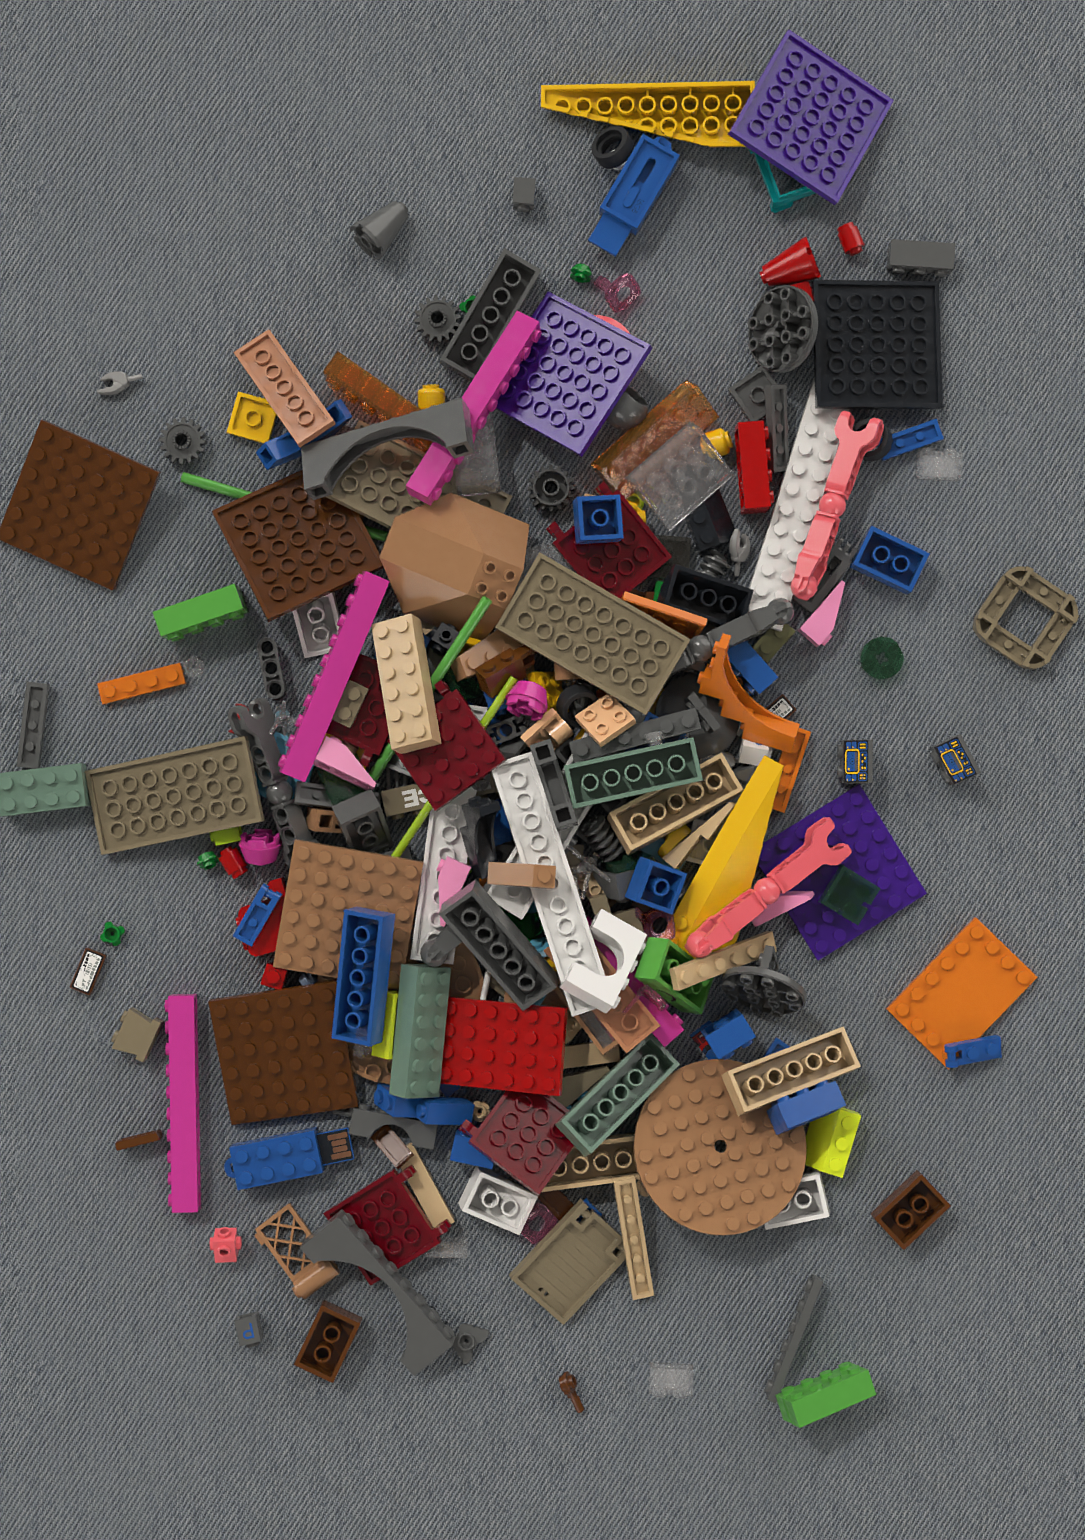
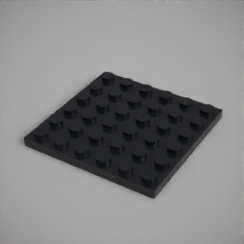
(877, 345)

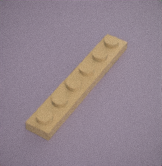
(720, 960)
(633, 1237)

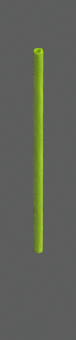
(427, 807)

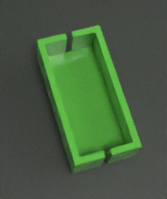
(201, 612)
(825, 1394)

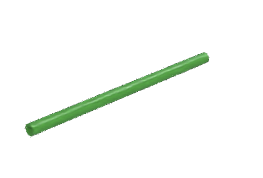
(238, 493)
(440, 672)

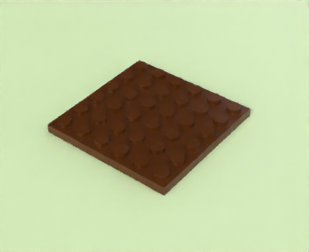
(78, 504)
(295, 545)
(282, 1053)

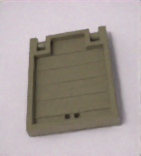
(570, 1262)

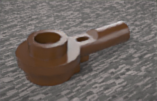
(568, 1384)

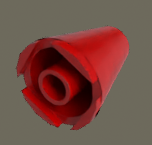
(791, 265)

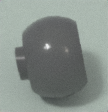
(629, 410)

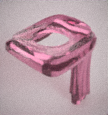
(612, 289)
(648, 919)
(651, 995)
(550, 1221)

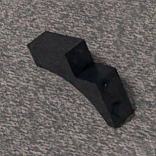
(479, 833)

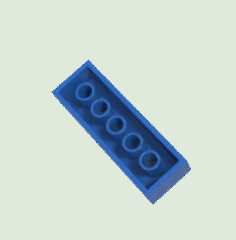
(363, 976)

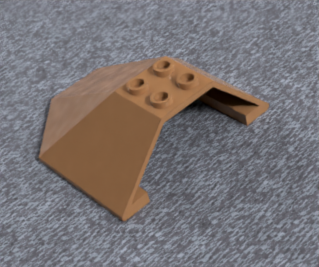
(453, 556)

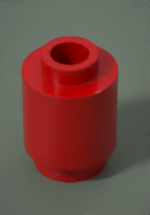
(850, 239)
(233, 862)

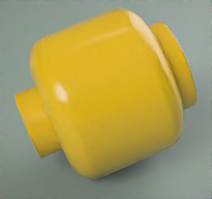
(430, 395)
(721, 440)

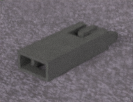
(827, 582)

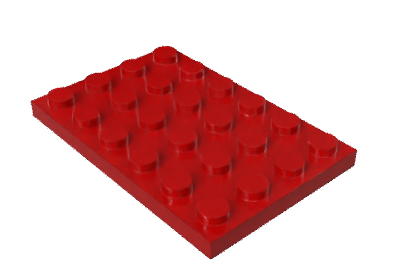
(504, 1046)

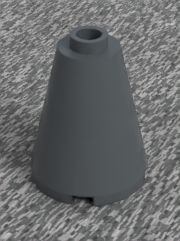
(380, 228)

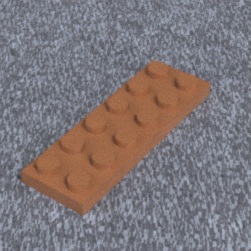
(284, 388)
(627, 1028)

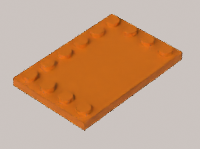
(961, 990)

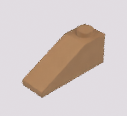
(322, 820)
(521, 875)

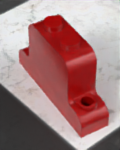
(267, 939)

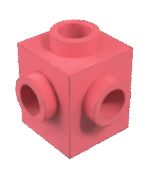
(225, 1244)

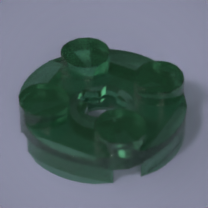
(892, 652)

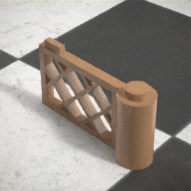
(310, 1277)

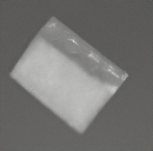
(679, 475)

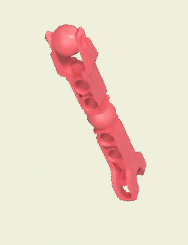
(840, 482)
(727, 922)

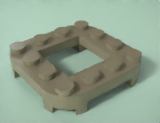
(1061, 604)

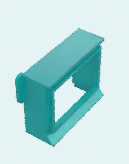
(778, 201)

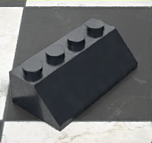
(710, 523)
(704, 595)

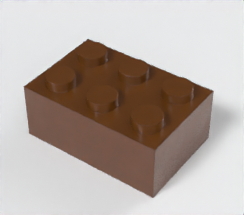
(910, 1209)
(328, 1341)

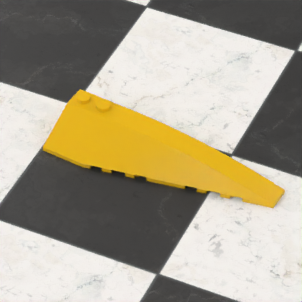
(677, 110)
(732, 857)

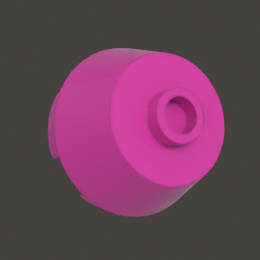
(527, 699)
(260, 847)

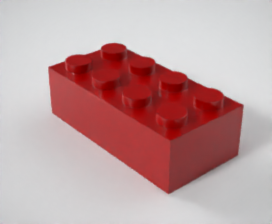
(752, 467)

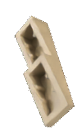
(680, 853)
(588, 1054)
(427, 1191)

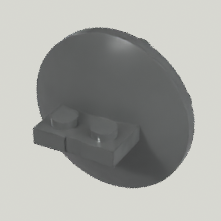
(783, 329)
(715, 730)
(764, 987)

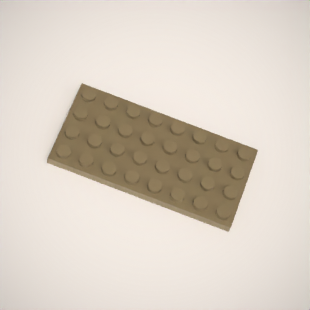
(378, 482)
(593, 633)
(174, 795)

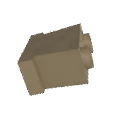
(137, 1034)

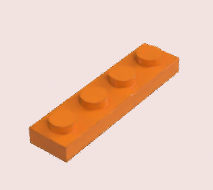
(141, 683)
(791, 764)

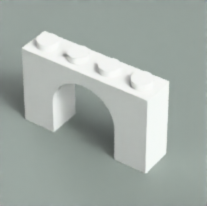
(626, 944)

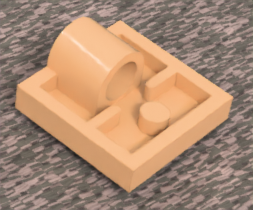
(605, 719)
(549, 727)

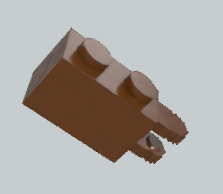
(496, 671)

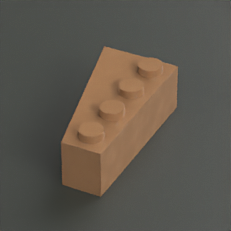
(486, 649)

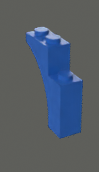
(284, 448)
(428, 1110)

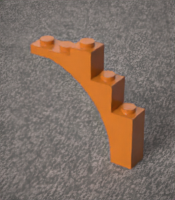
(756, 722)

